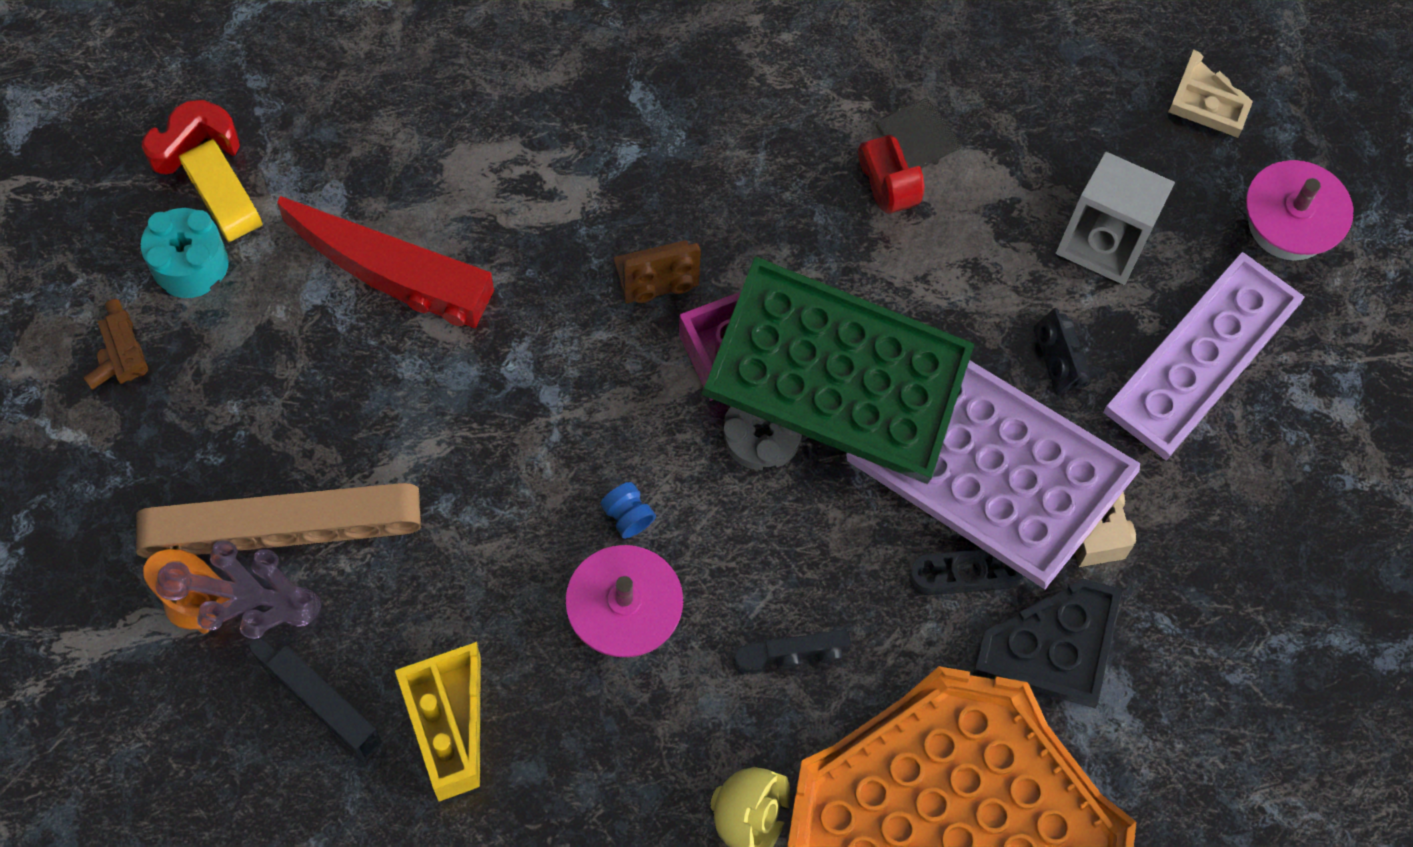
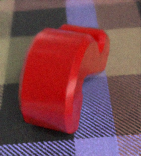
(186, 130)
(890, 179)

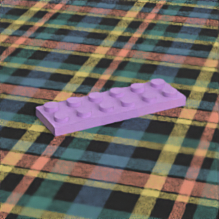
(1203, 355)

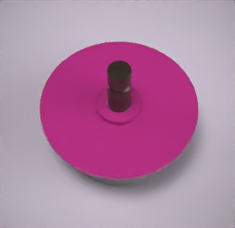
(1298, 210)
(624, 601)

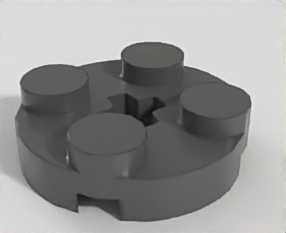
(755, 451)

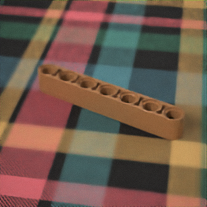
(280, 519)

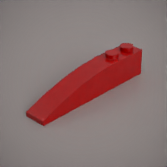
(394, 266)

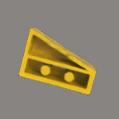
(445, 715)

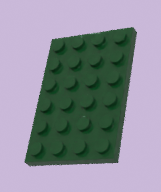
(839, 370)

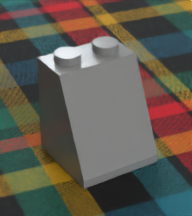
(1114, 217)

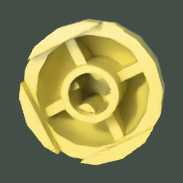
(749, 807)

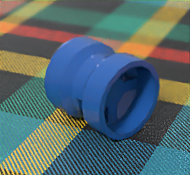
(627, 508)

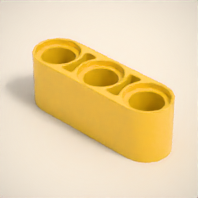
(220, 190)

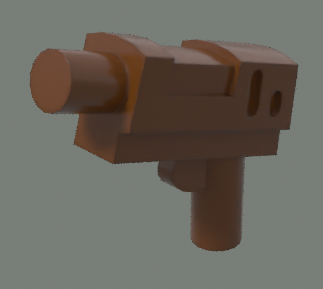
(122, 352)

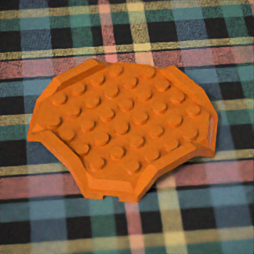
(954, 768)

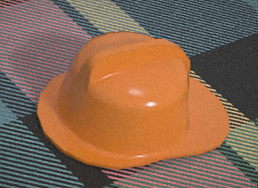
(183, 611)

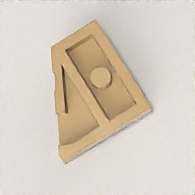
(1210, 99)

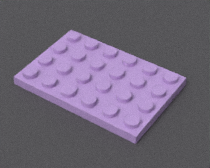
(1015, 477)

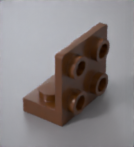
(658, 271)

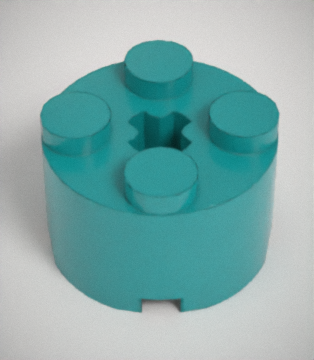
(184, 252)

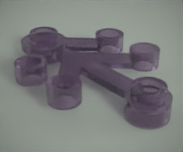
(289, 603)

